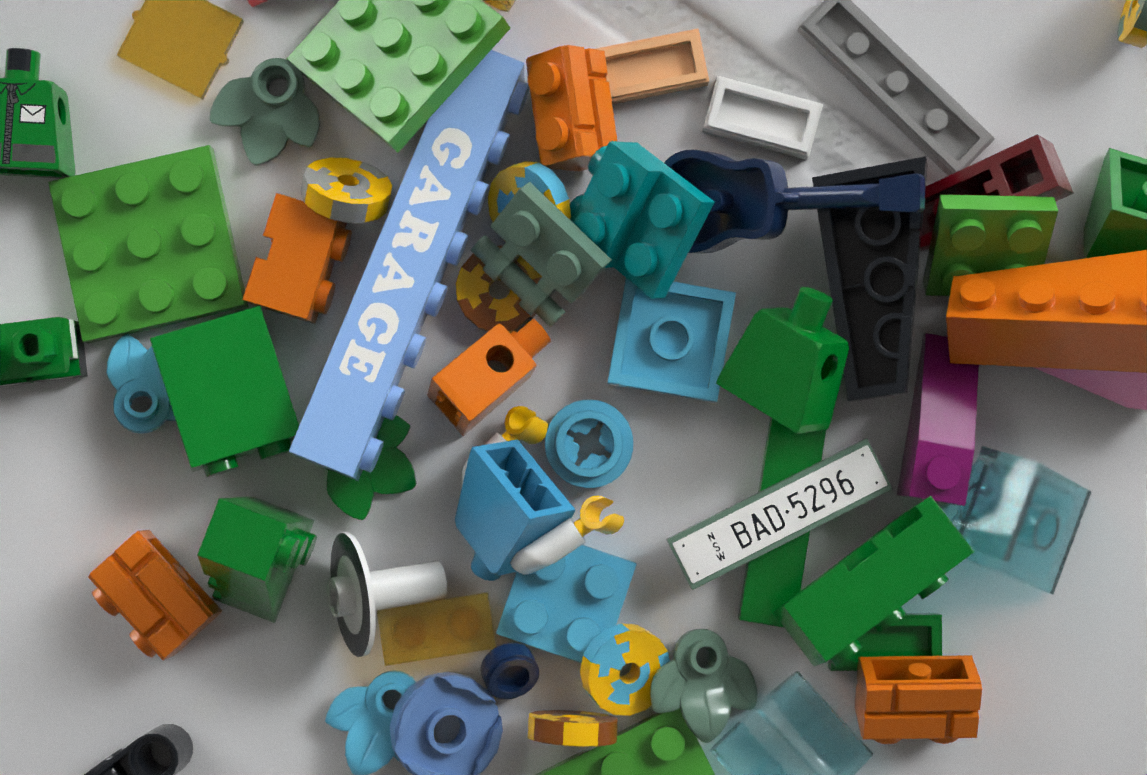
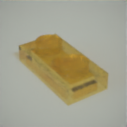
(437, 628)

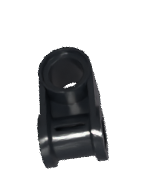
(137, 757)

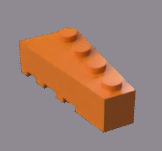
(1053, 315)

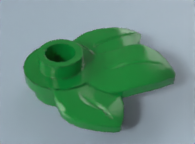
(390, 475)

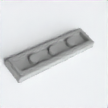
(896, 84)

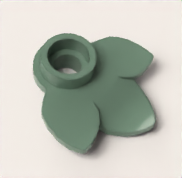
(264, 118)
(704, 692)

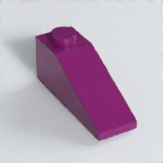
(940, 427)

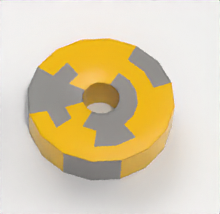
(346, 190)

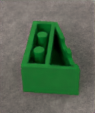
(254, 553)

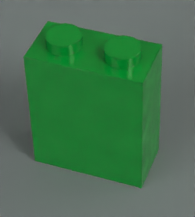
(226, 391)

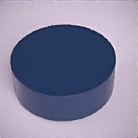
(509, 671)

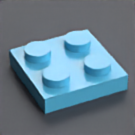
(672, 341)
(567, 602)

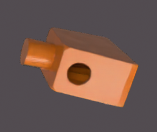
(471, 389)

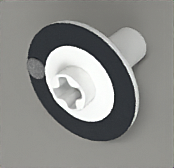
(357, 593)

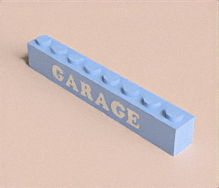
(407, 269)

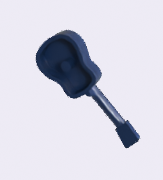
(755, 197)

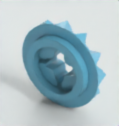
(615, 437)

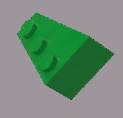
(874, 583)

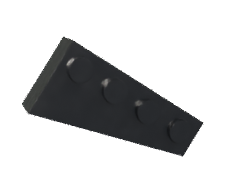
(873, 282)

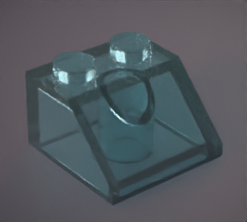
(1020, 518)

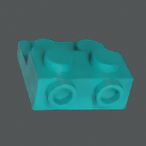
(640, 215)

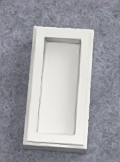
(762, 117)

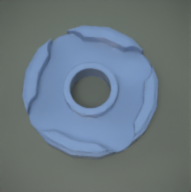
(425, 705)

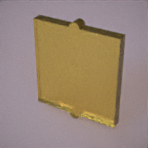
(181, 42)

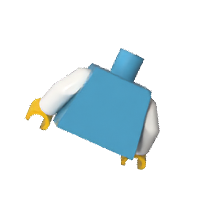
(515, 510)

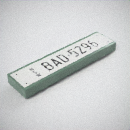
(779, 513)

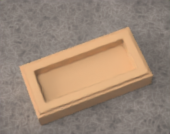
(655, 66)

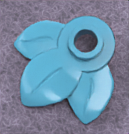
(136, 374)
(368, 721)

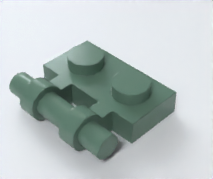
(549, 244)

